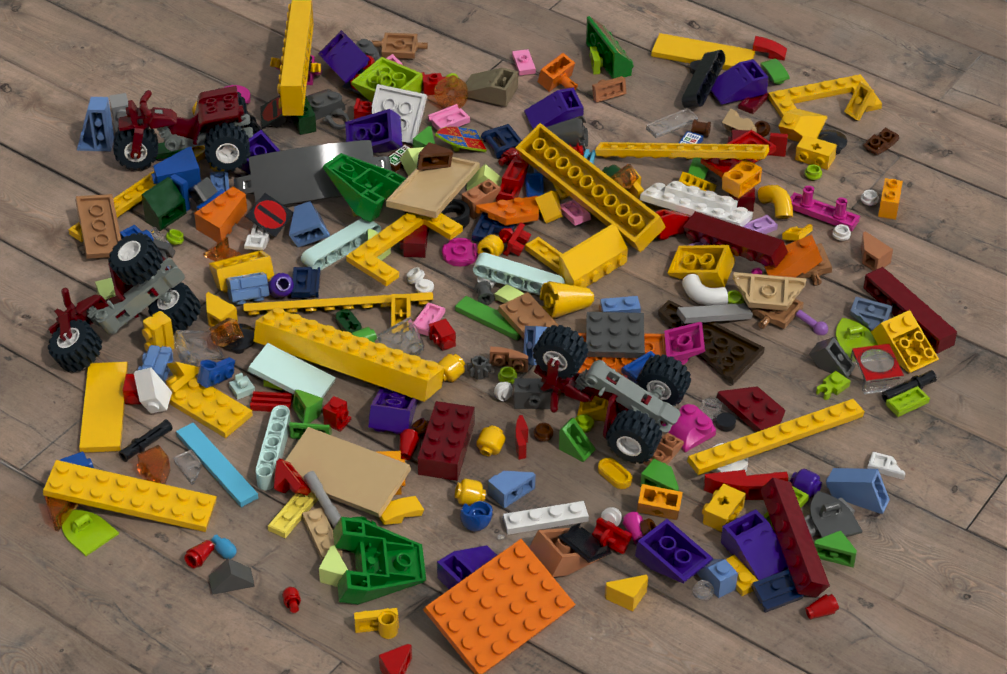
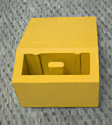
(906, 341)

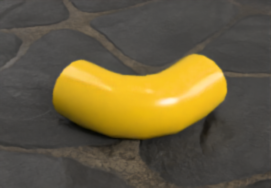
(780, 199)

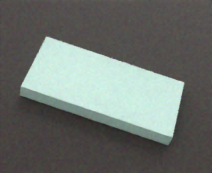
(290, 372)

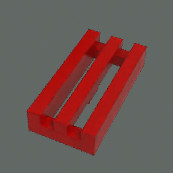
(268, 400)

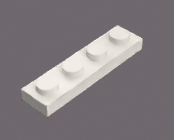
(545, 517)

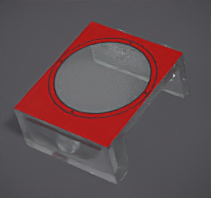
(878, 368)

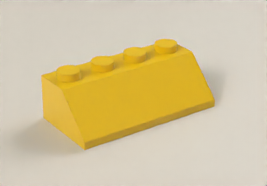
(593, 258)

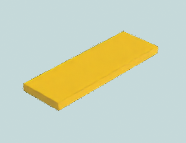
(691, 50)
(103, 407)

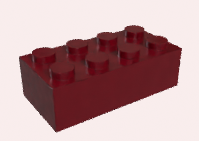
(446, 440)

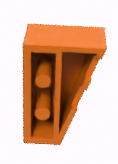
(221, 214)
(801, 258)

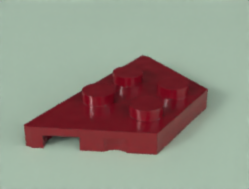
(753, 407)

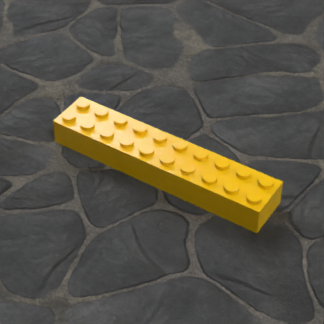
(296, 58)
(590, 187)
(350, 354)

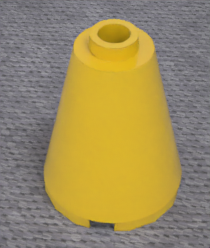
(564, 298)

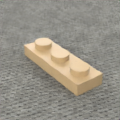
(320, 531)

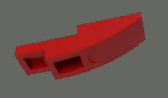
(739, 480)

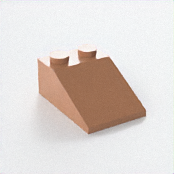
(555, 554)

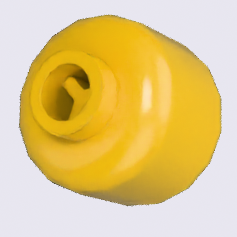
(491, 244)
(453, 366)
(490, 441)
(469, 492)

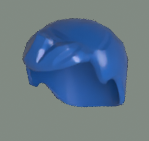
(476, 515)

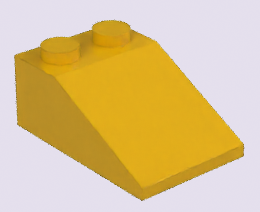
(709, 262)

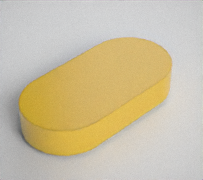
(614, 473)

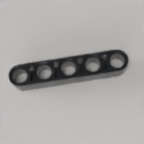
(703, 79)

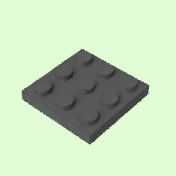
(615, 334)

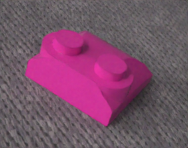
(684, 342)
(692, 427)

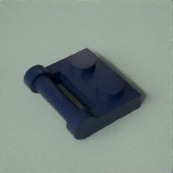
(505, 135)

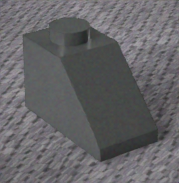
(831, 357)

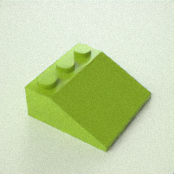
(402, 78)

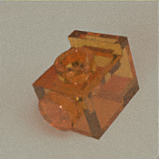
(228, 326)

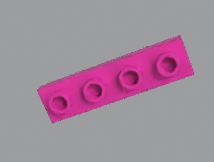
(833, 215)

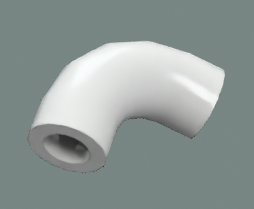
(702, 294)

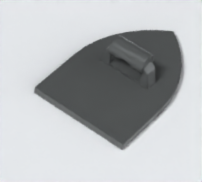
(832, 515)

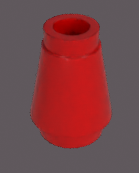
(408, 443)
(198, 554)
(822, 607)

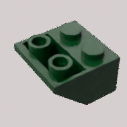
(163, 204)

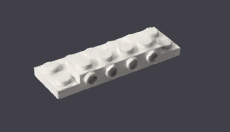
(691, 199)

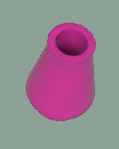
(632, 524)

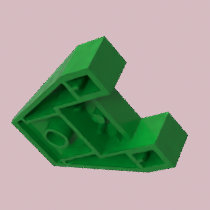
(362, 184)
(382, 561)

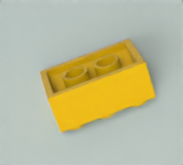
(240, 265)

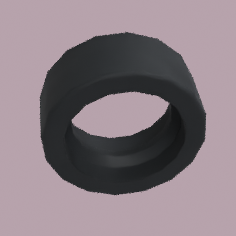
(459, 207)

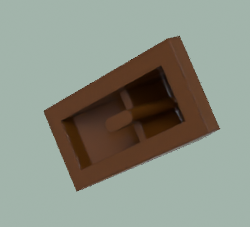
(434, 156)

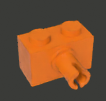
(557, 73)

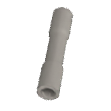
(317, 488)

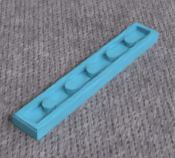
(217, 465)

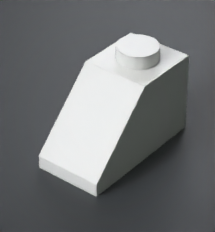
(152, 390)

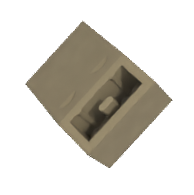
(493, 86)

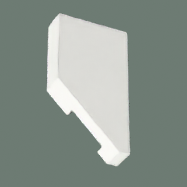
(886, 465)

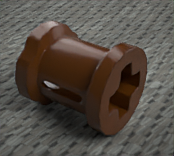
(701, 127)

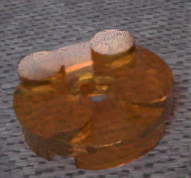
(447, 84)

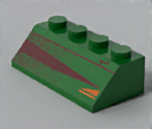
(614, 58)

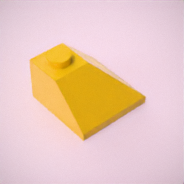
(800, 123)

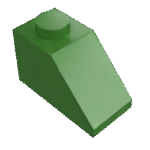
(659, 475)

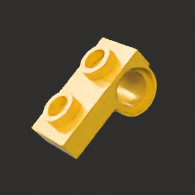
(383, 621)

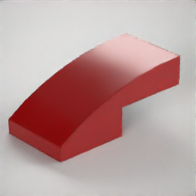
(769, 46)
(521, 437)

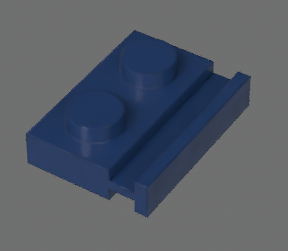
(306, 282)
(776, 591)

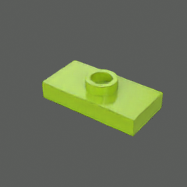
(907, 401)

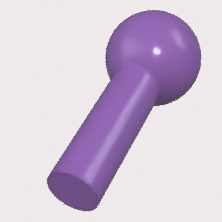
(819, 328)

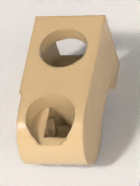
(734, 122)

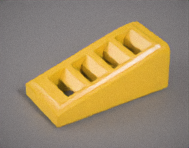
(691, 180)

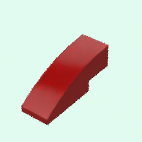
(513, 180)

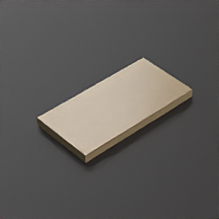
(431, 190)
(349, 471)

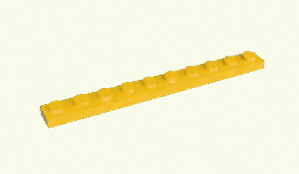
(685, 150)
(132, 195)
(330, 303)
(775, 436)

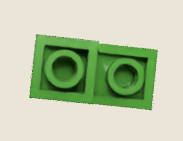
(775, 71)
(698, 169)

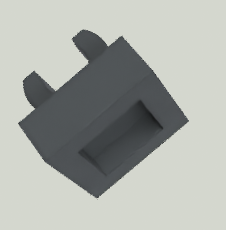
(165, 248)

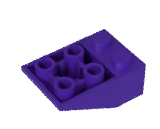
(344, 56)
(740, 82)
(555, 108)
(754, 544)
(462, 563)

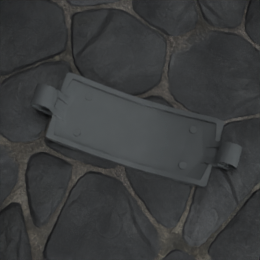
(299, 174)

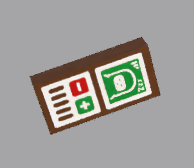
(395, 157)

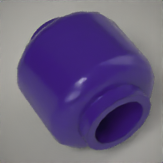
(280, 285)
(806, 481)

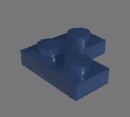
(488, 226)

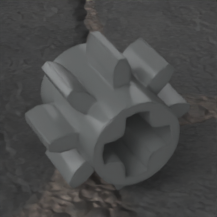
(479, 367)

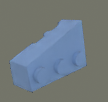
(97, 127)

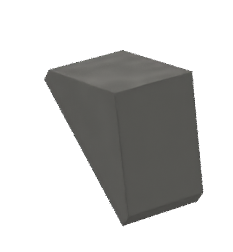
(202, 190)
(230, 577)

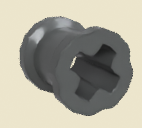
(484, 292)

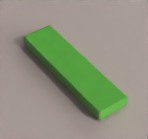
(486, 316)

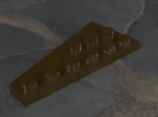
(724, 349)

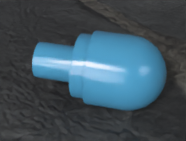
(224, 547)

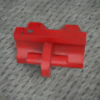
(511, 238)
(611, 535)

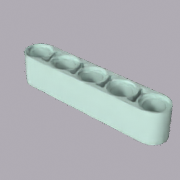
(338, 244)
(513, 273)
(273, 446)

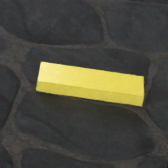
(291, 514)

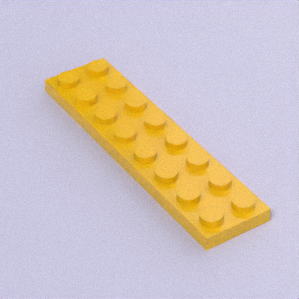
(130, 495)

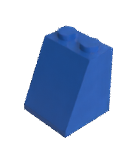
(182, 164)

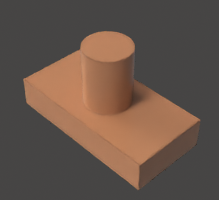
(609, 89)

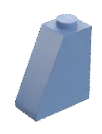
(307, 225)
(859, 488)

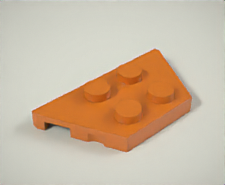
(511, 211)

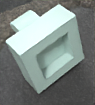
(241, 386)

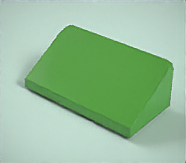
(298, 429)

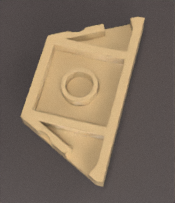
(768, 290)

